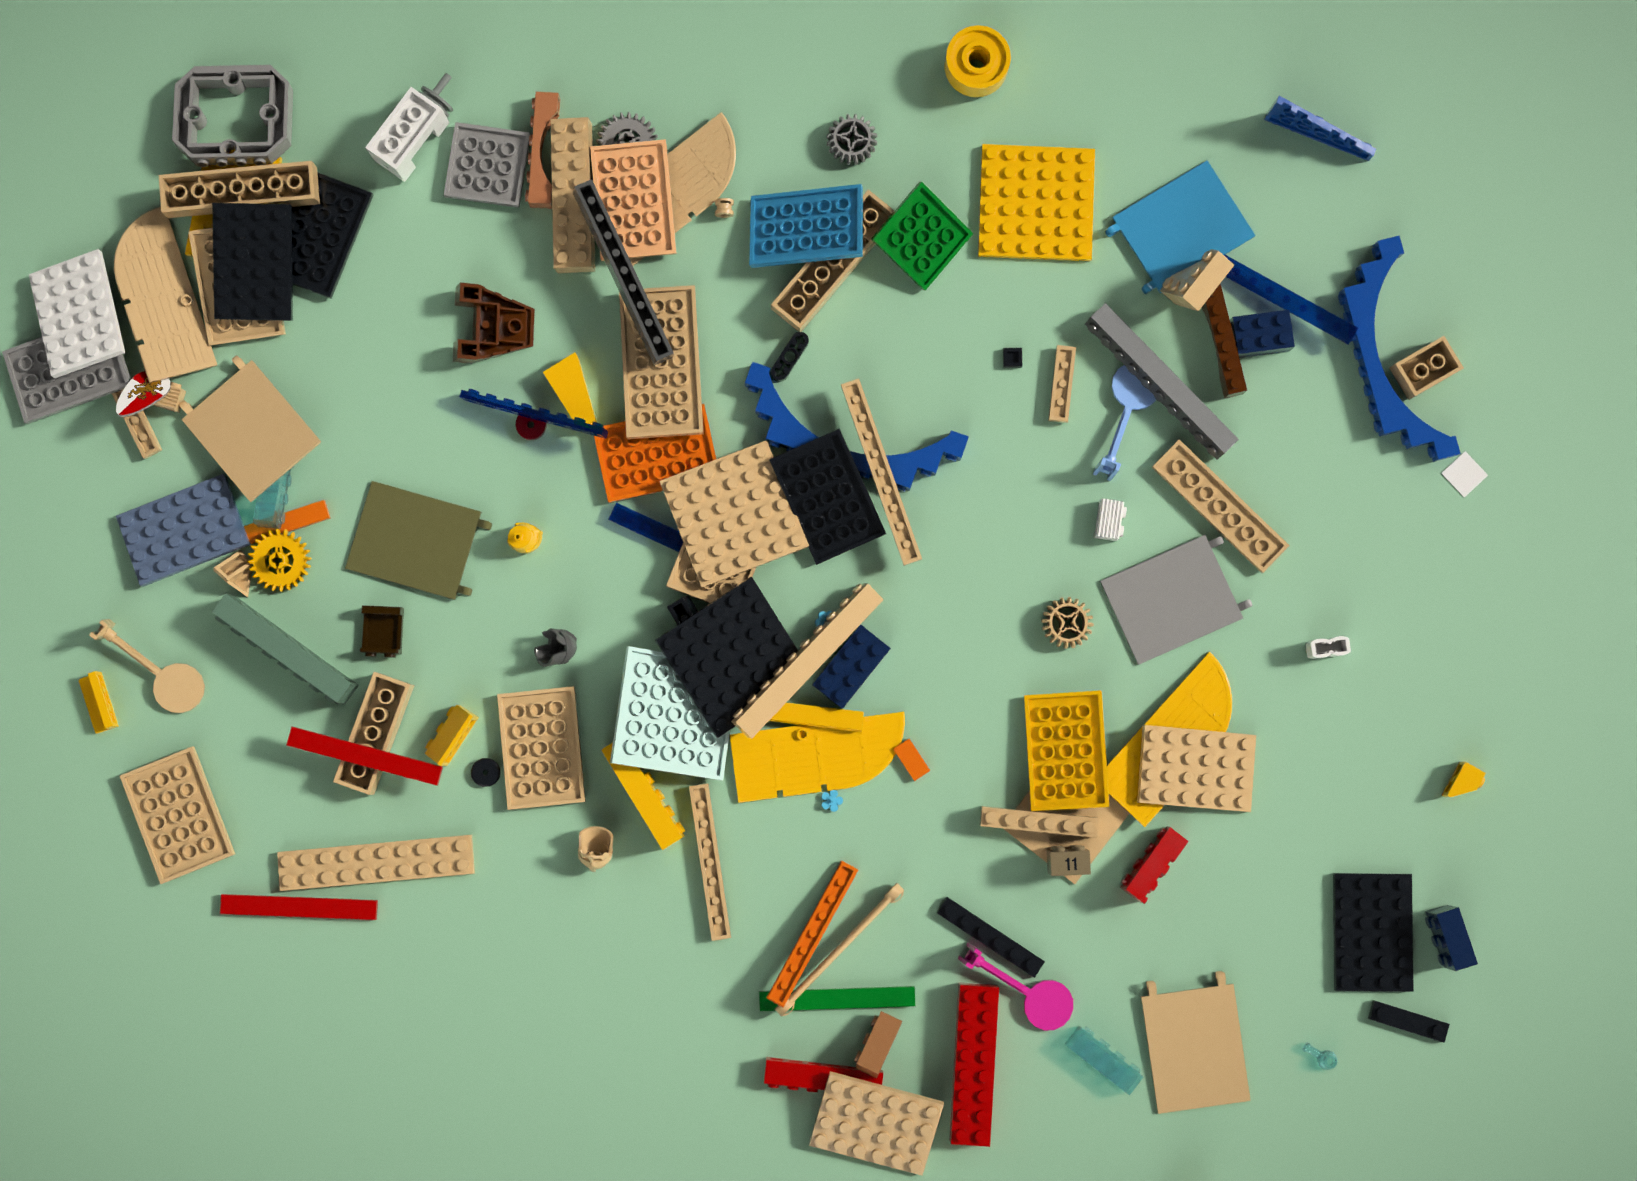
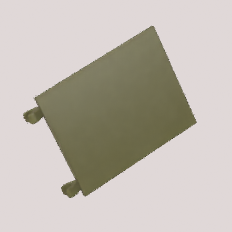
(414, 540)

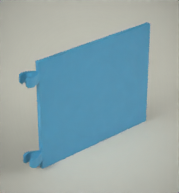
(1181, 224)

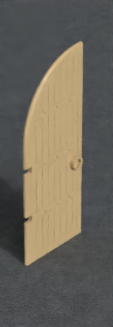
(700, 170)
(161, 299)

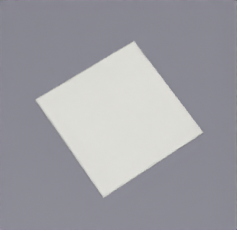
(1464, 474)

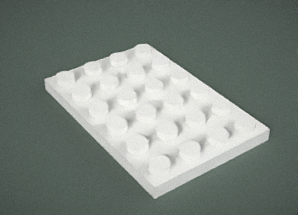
(76, 313)

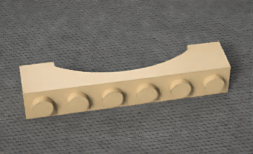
(1039, 821)

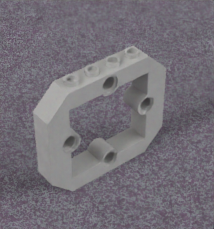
(248, 76)

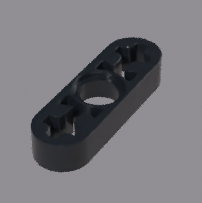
(793, 342)

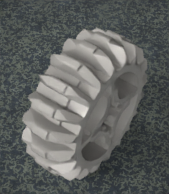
(844, 138)

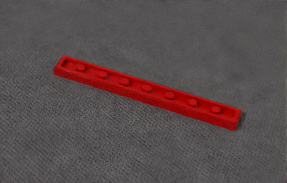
(364, 756)
(298, 907)

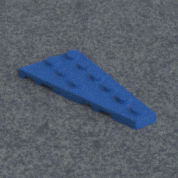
(1307, 124)

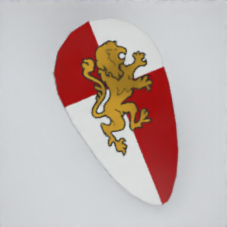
(141, 394)

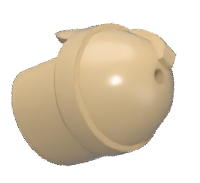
(595, 847)

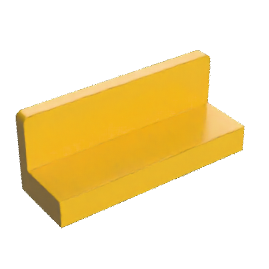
(98, 702)

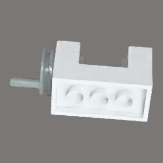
(409, 127)

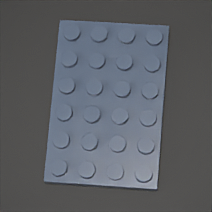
(182, 530)

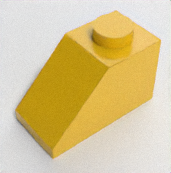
(1464, 780)

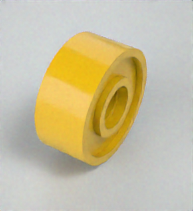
(977, 44)

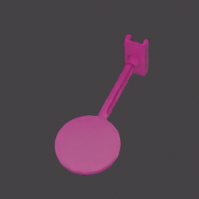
(1046, 1002)

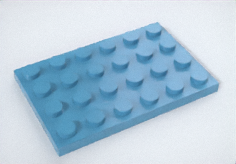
(806, 226)

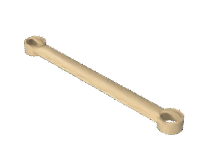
(888, 898)

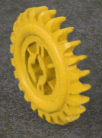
(279, 541)

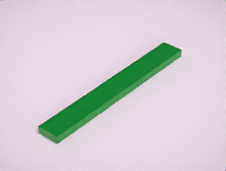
(847, 998)

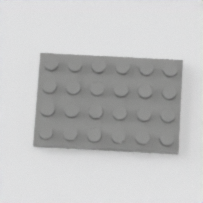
(43, 396)

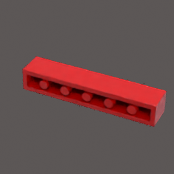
(808, 1074)

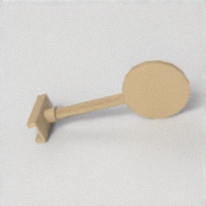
(175, 686)

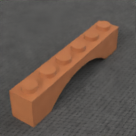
(546, 107)

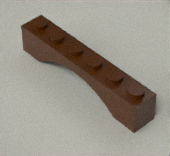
(1229, 364)

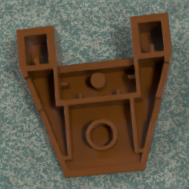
(498, 324)

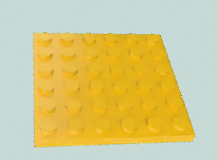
(1036, 202)

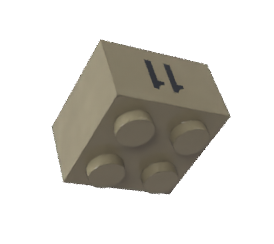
(1068, 861)

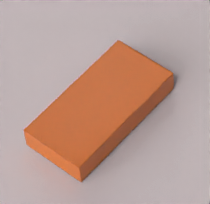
(911, 759)

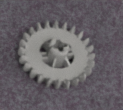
(625, 124)

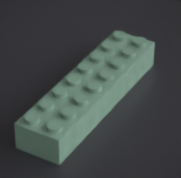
(284, 648)

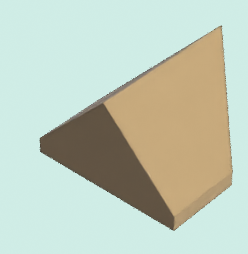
(236, 572)

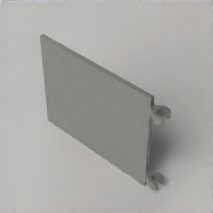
(1172, 599)

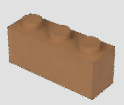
(877, 1044)

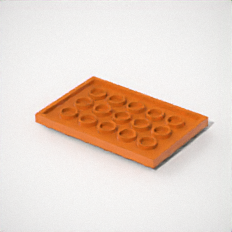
(637, 465)

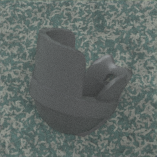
(559, 650)

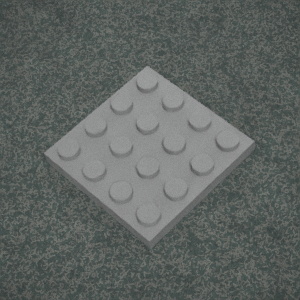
(487, 164)

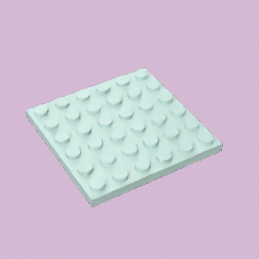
(661, 724)

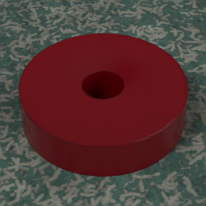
(530, 433)

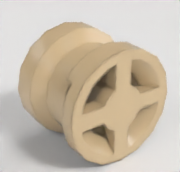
(724, 207)

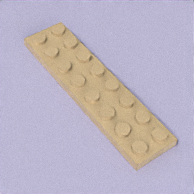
(1220, 506)

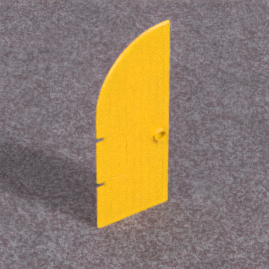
(1198, 703)
(808, 756)

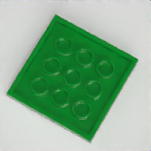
(922, 236)

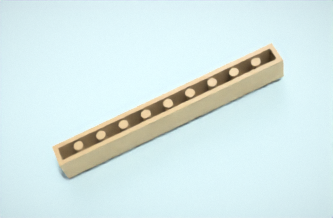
(807, 660)

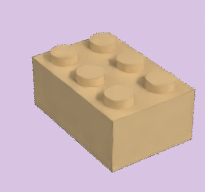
(1426, 367)

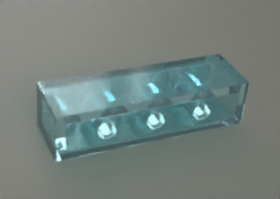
(271, 503)
(1104, 1060)

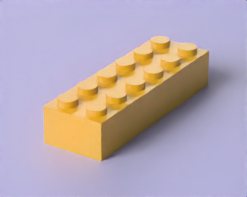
(648, 802)

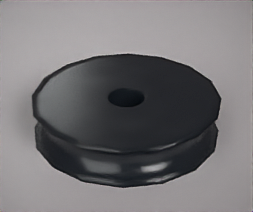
(493, 772)

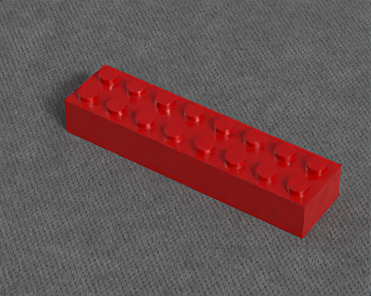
(974, 1064)

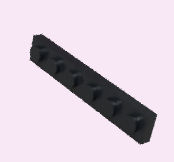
(990, 937)

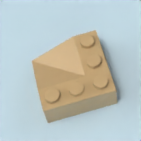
(1197, 282)

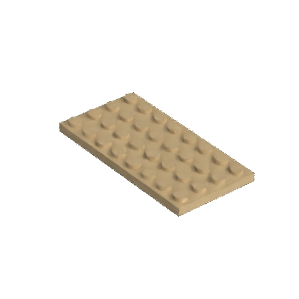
(666, 396)

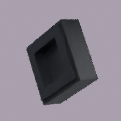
(1012, 358)

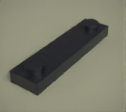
(1408, 1021)

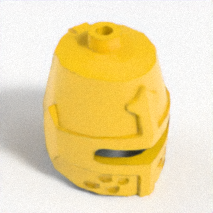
(524, 538)

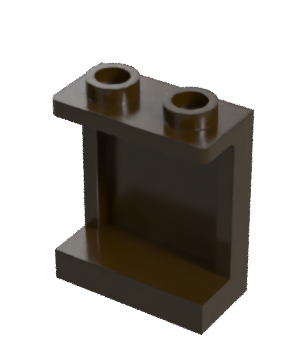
(382, 630)

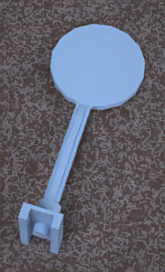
(1131, 395)

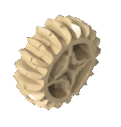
(1060, 617)

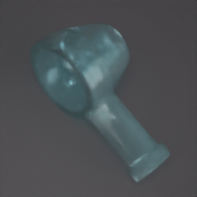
(1322, 1057)

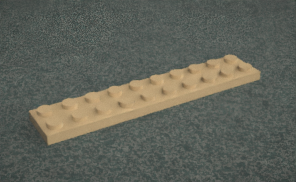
(375, 862)

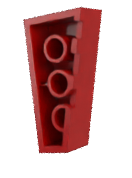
(1153, 864)

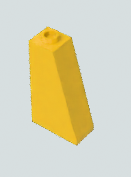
(571, 388)

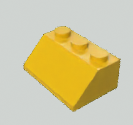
(450, 735)

